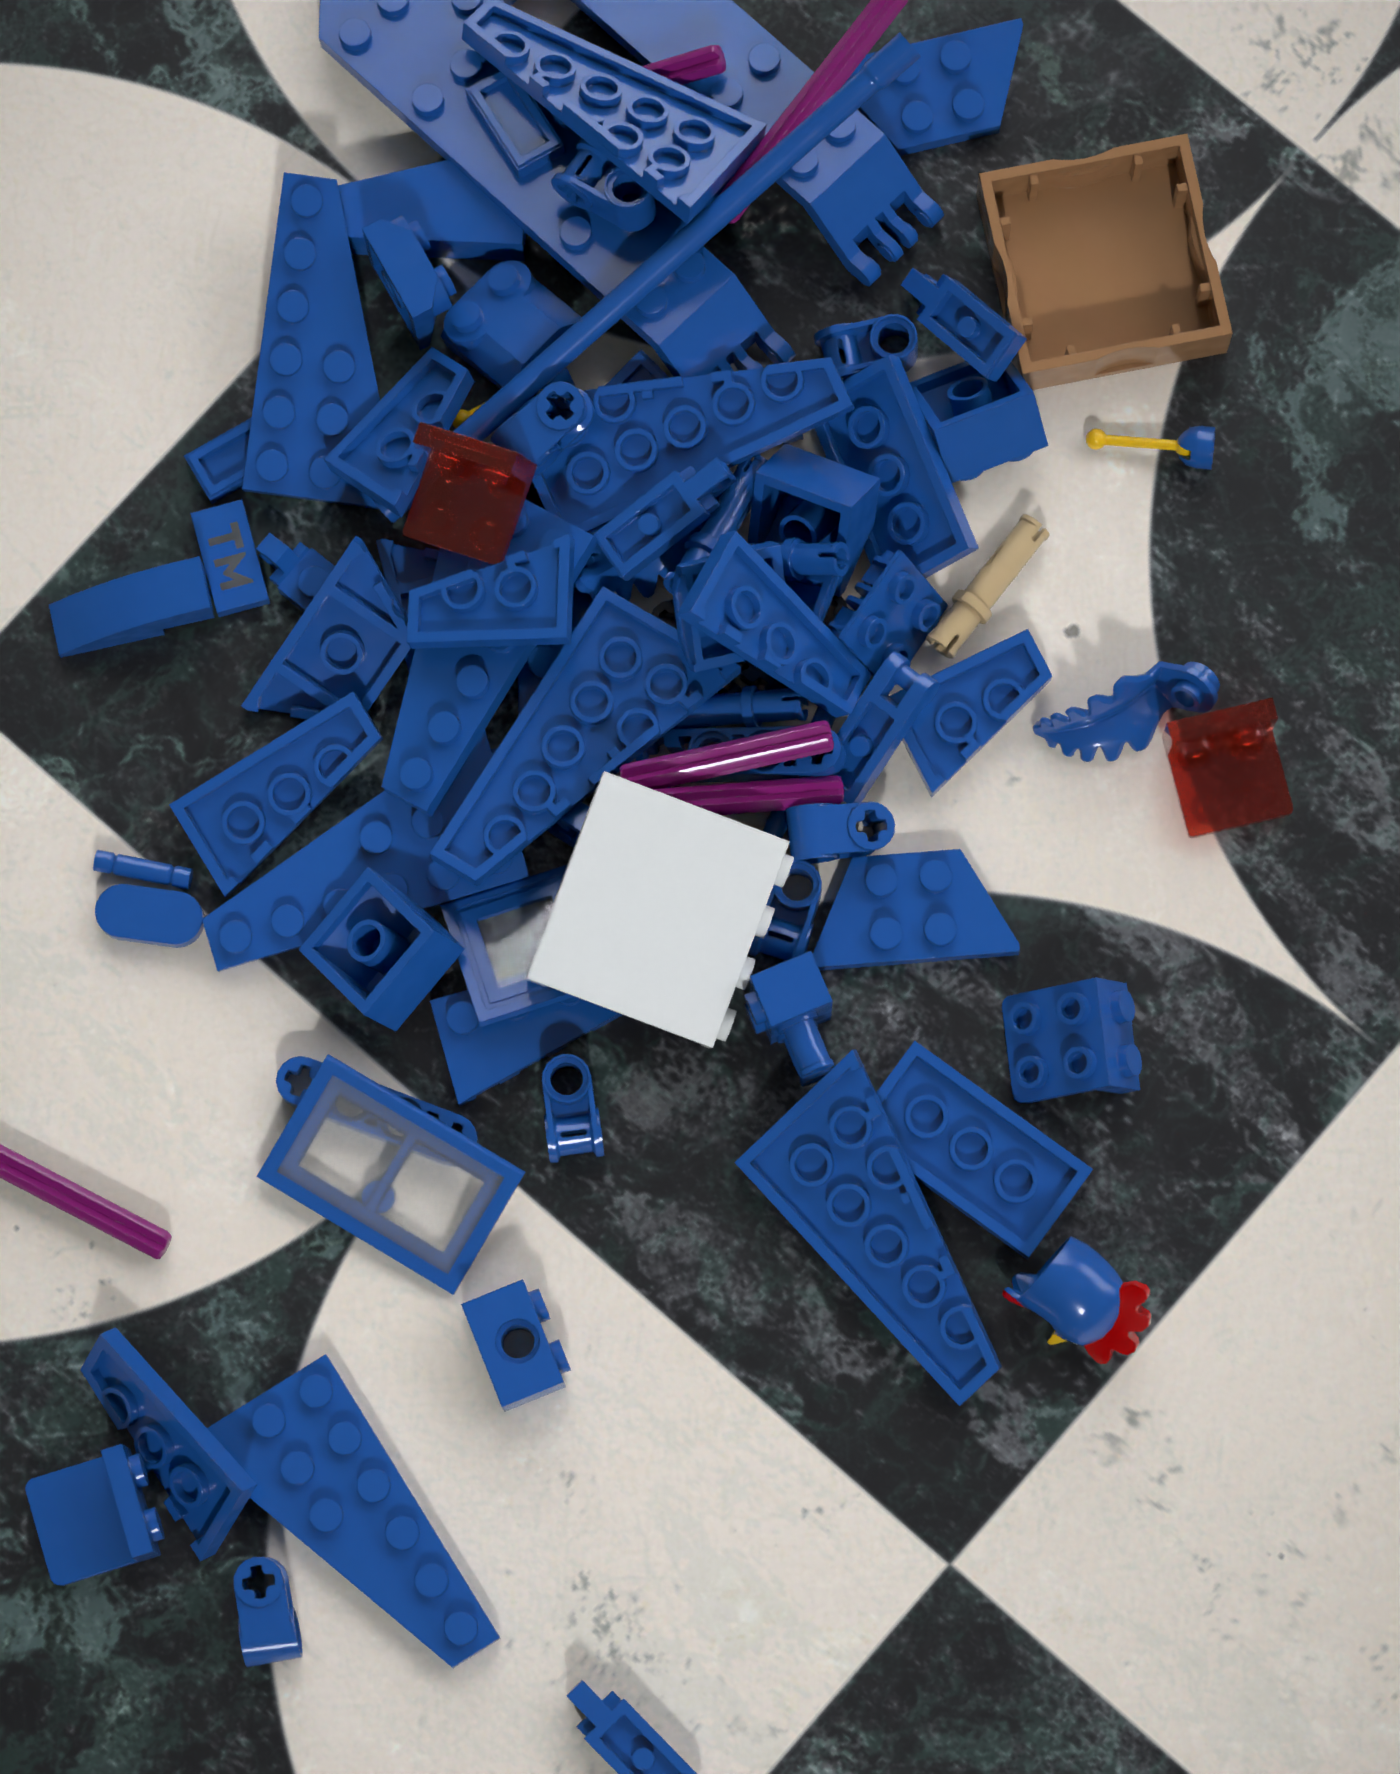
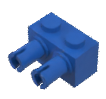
(789, 1006)

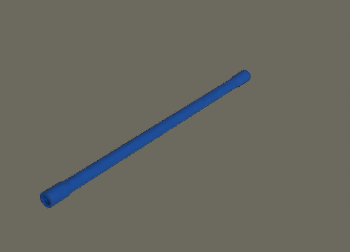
(874, 76)

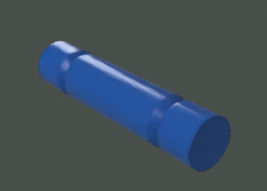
(143, 869)

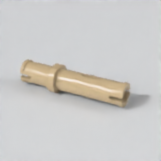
(974, 603)

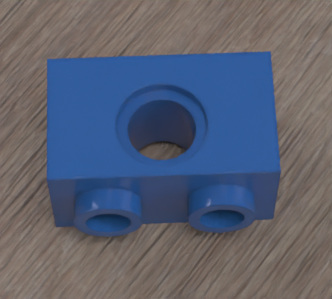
(491, 1321)

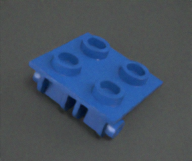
(893, 616)

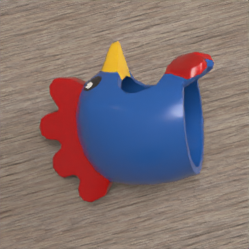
(1084, 1301)

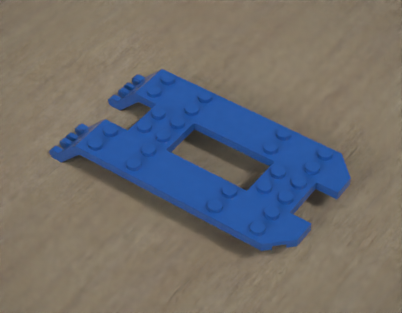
(700, 313)

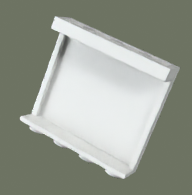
(660, 910)

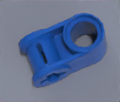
(598, 186)
(862, 343)
(539, 429)
(829, 831)
(791, 918)
(571, 1112)
(268, 1624)

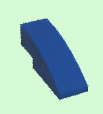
(132, 607)

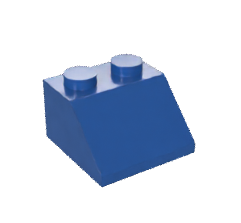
(979, 419)
(813, 501)
(381, 950)

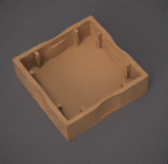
(1104, 262)

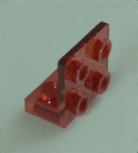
(468, 495)
(1227, 768)

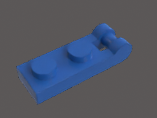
(881, 723)

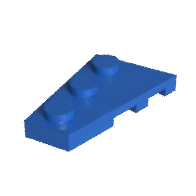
(380, 449)
(500, 605)
(973, 706)

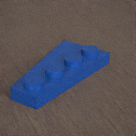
(500, 1050)
(191, 1464)

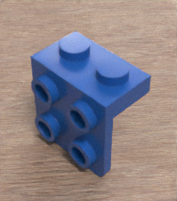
(1071, 1040)
(94, 1516)

